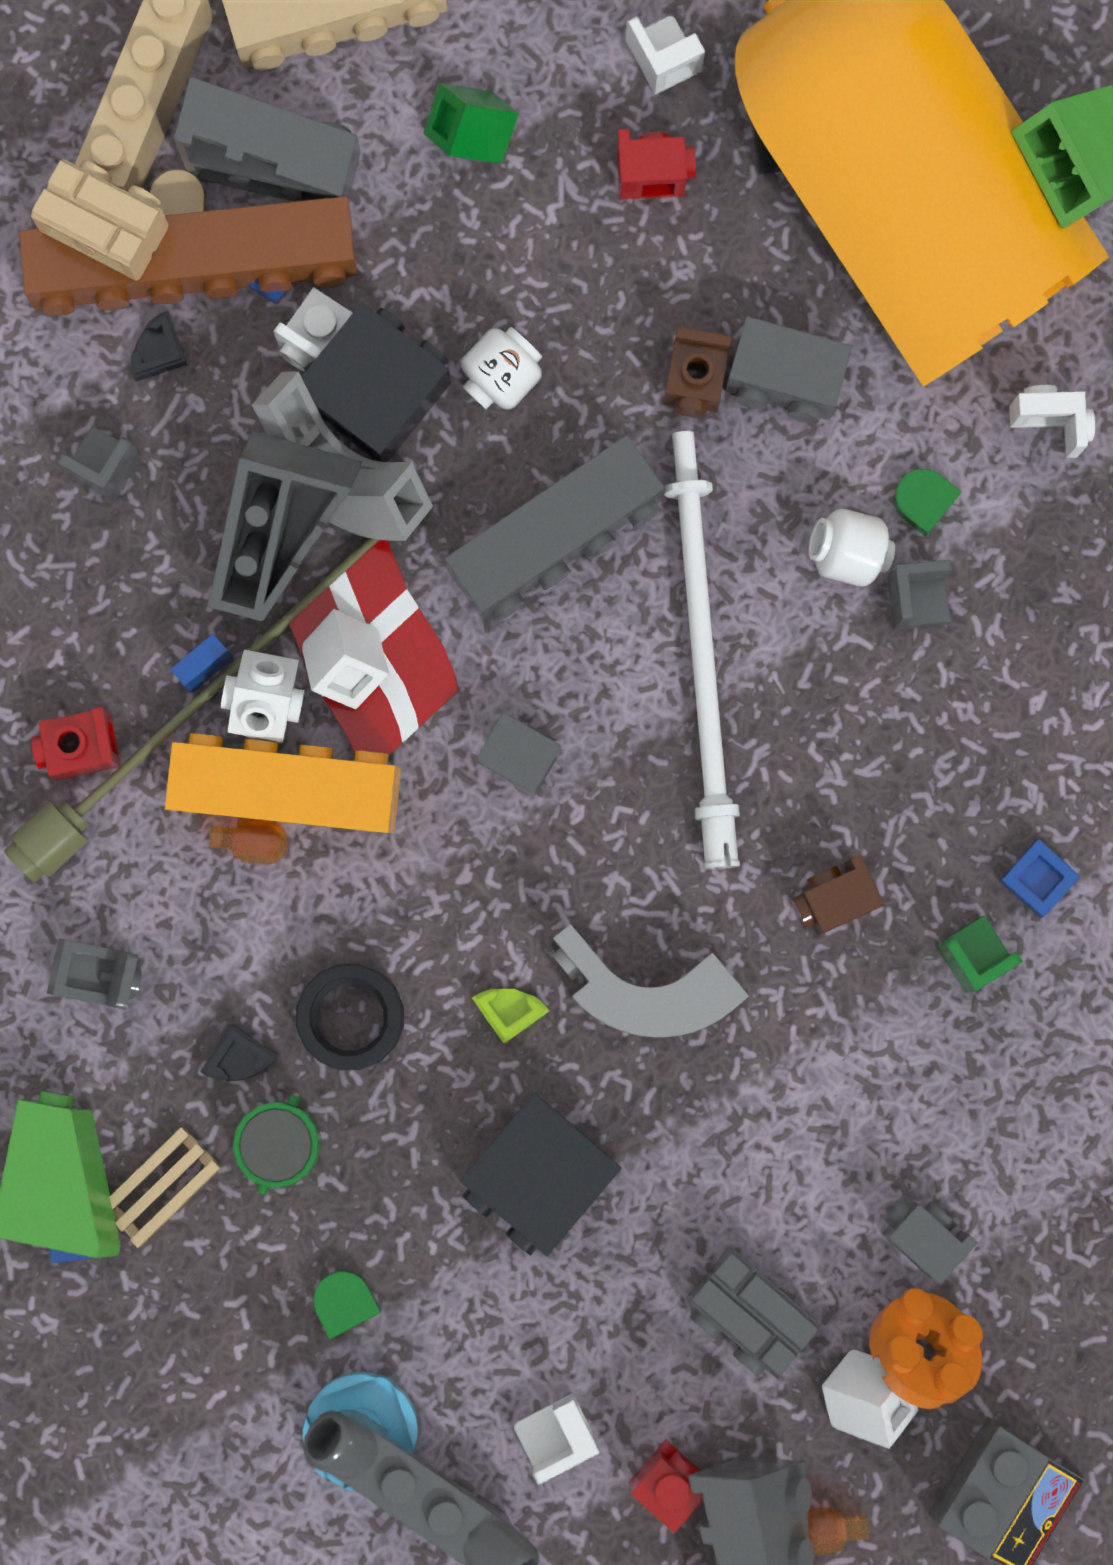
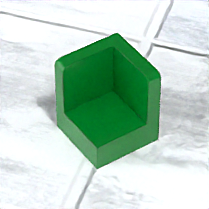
(470, 123)
(977, 955)

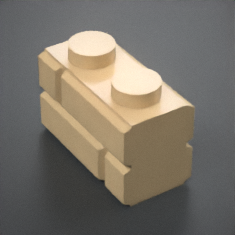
(100, 217)

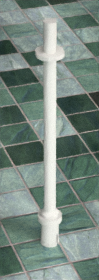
(716, 807)

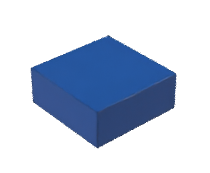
(202, 663)
(1039, 878)

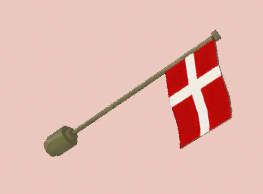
(417, 686)

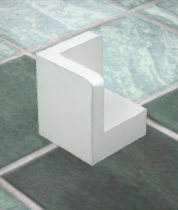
(664, 52)
(344, 659)
(862, 1401)
(556, 1438)

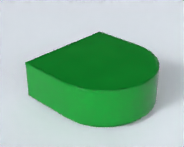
(924, 498)
(344, 1301)

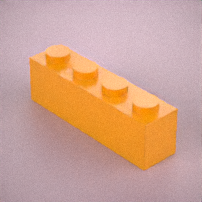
(283, 786)

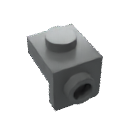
(94, 974)

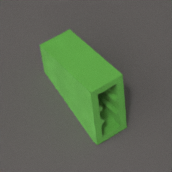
(1072, 152)
(57, 1180)

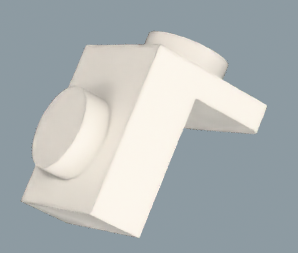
(1048, 408)

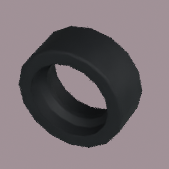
(312, 997)

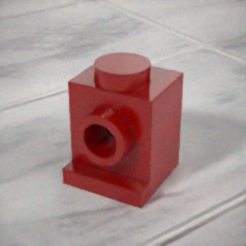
(653, 165)
(96, 750)
(665, 1487)

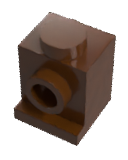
(700, 349)
(837, 897)

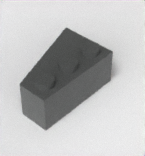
(263, 147)
(274, 518)
(756, 1511)

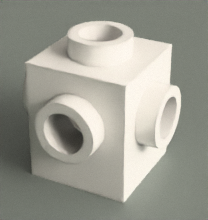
(262, 696)

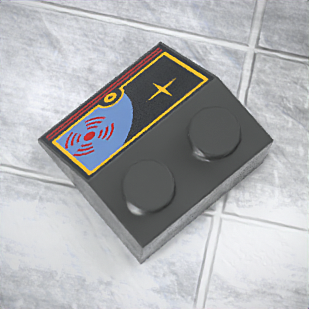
(1005, 1497)

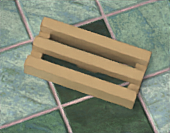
(196, 1151)

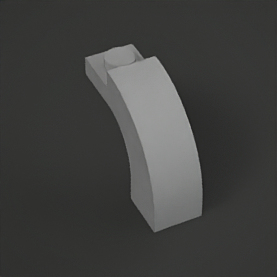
(385, 497)
(666, 1011)

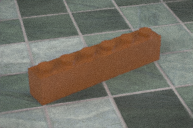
(202, 254)

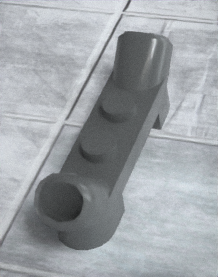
(414, 1491)

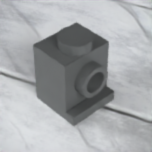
(926, 1237)

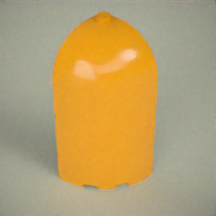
(909, 169)

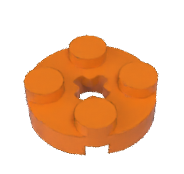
(948, 1331)

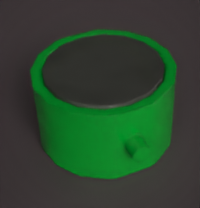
(277, 1144)

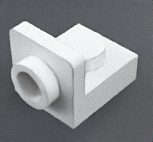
(310, 329)

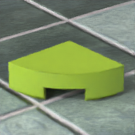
(509, 1010)

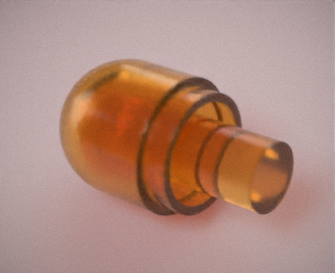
(252, 841)
(830, 1530)

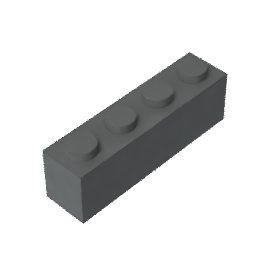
(555, 529)

